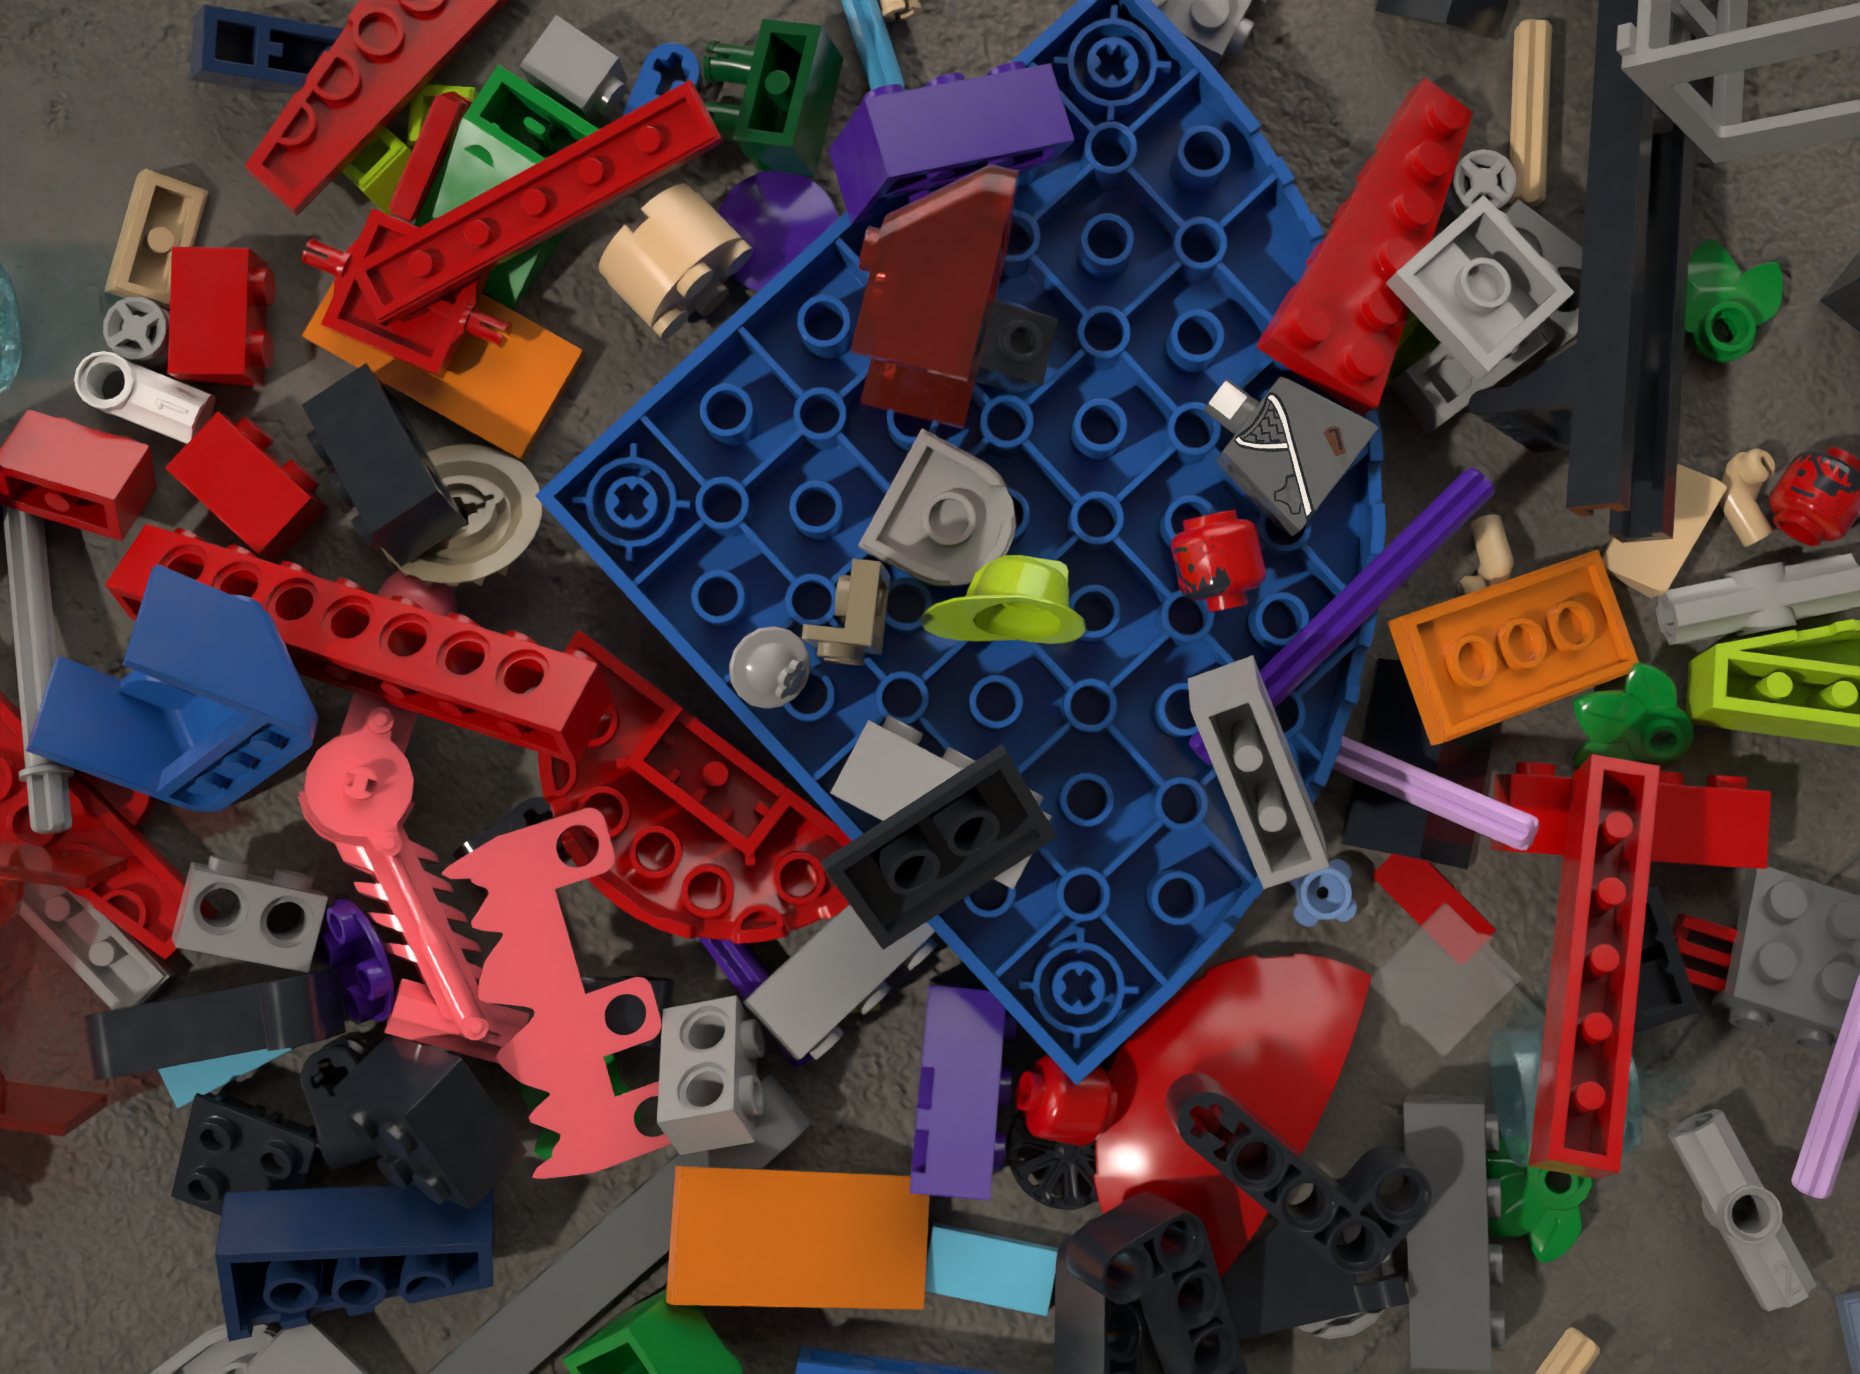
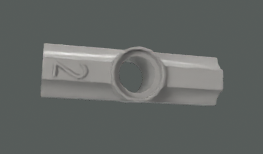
(1759, 599)
(1759, 1241)

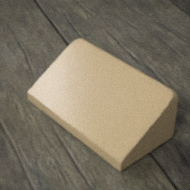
(158, 217)
(1654, 564)

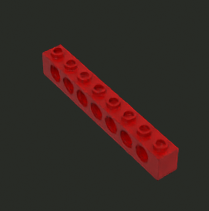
(393, 646)

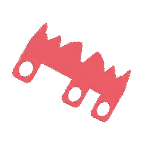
(537, 969)

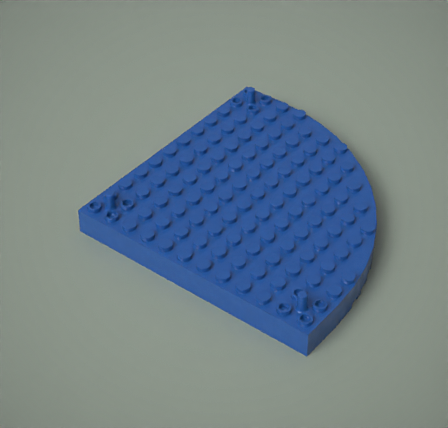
(760, 470)

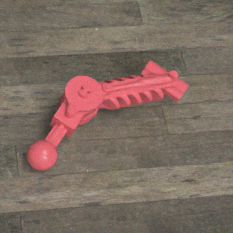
(359, 800)

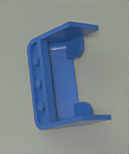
(200, 714)

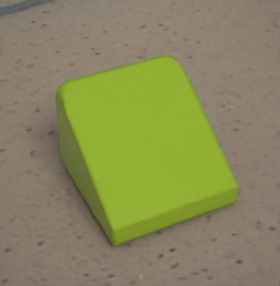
(379, 168)

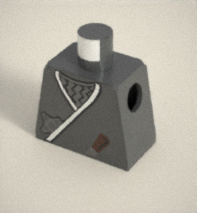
(1287, 447)

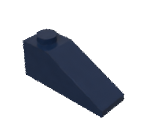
(256, 49)

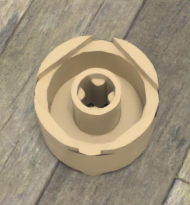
(674, 260)

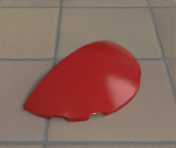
(693, 823)
(1267, 1035)

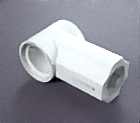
(147, 397)

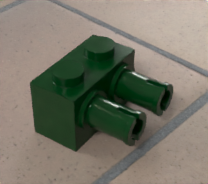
(786, 95)

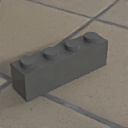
(1450, 1243)

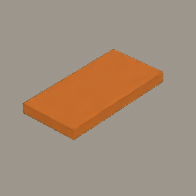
(487, 389)
(1513, 646)
(796, 1239)

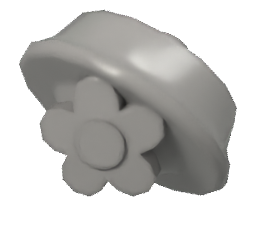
(769, 667)

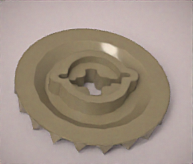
(500, 511)

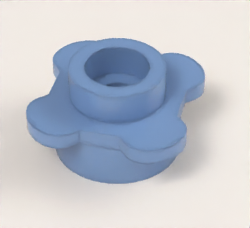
(1337, 903)

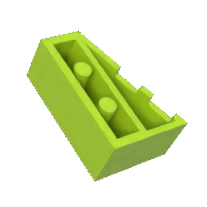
(1782, 684)

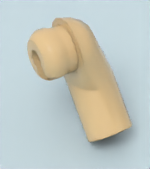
(1744, 480)
(1493, 553)

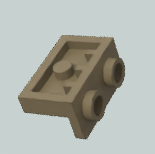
(863, 607)

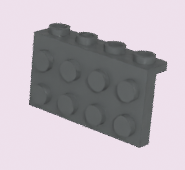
(1792, 959)

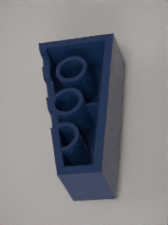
(345, 1248)

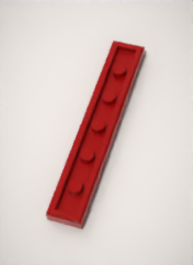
(536, 203)

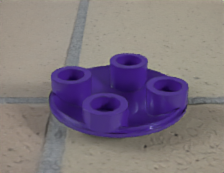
(778, 219)
(360, 961)

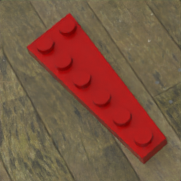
(359, 88)
(1342, 316)
(138, 900)

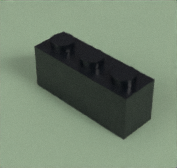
(381, 467)

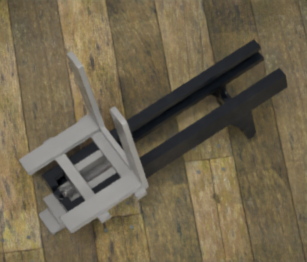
(1636, 241)

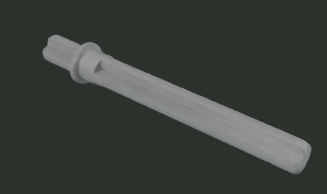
(34, 662)

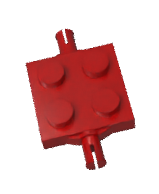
(422, 337)

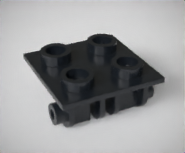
(239, 1151)

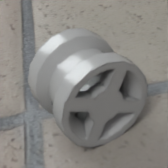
(1488, 175)
(130, 323)

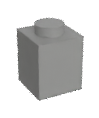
(575, 71)

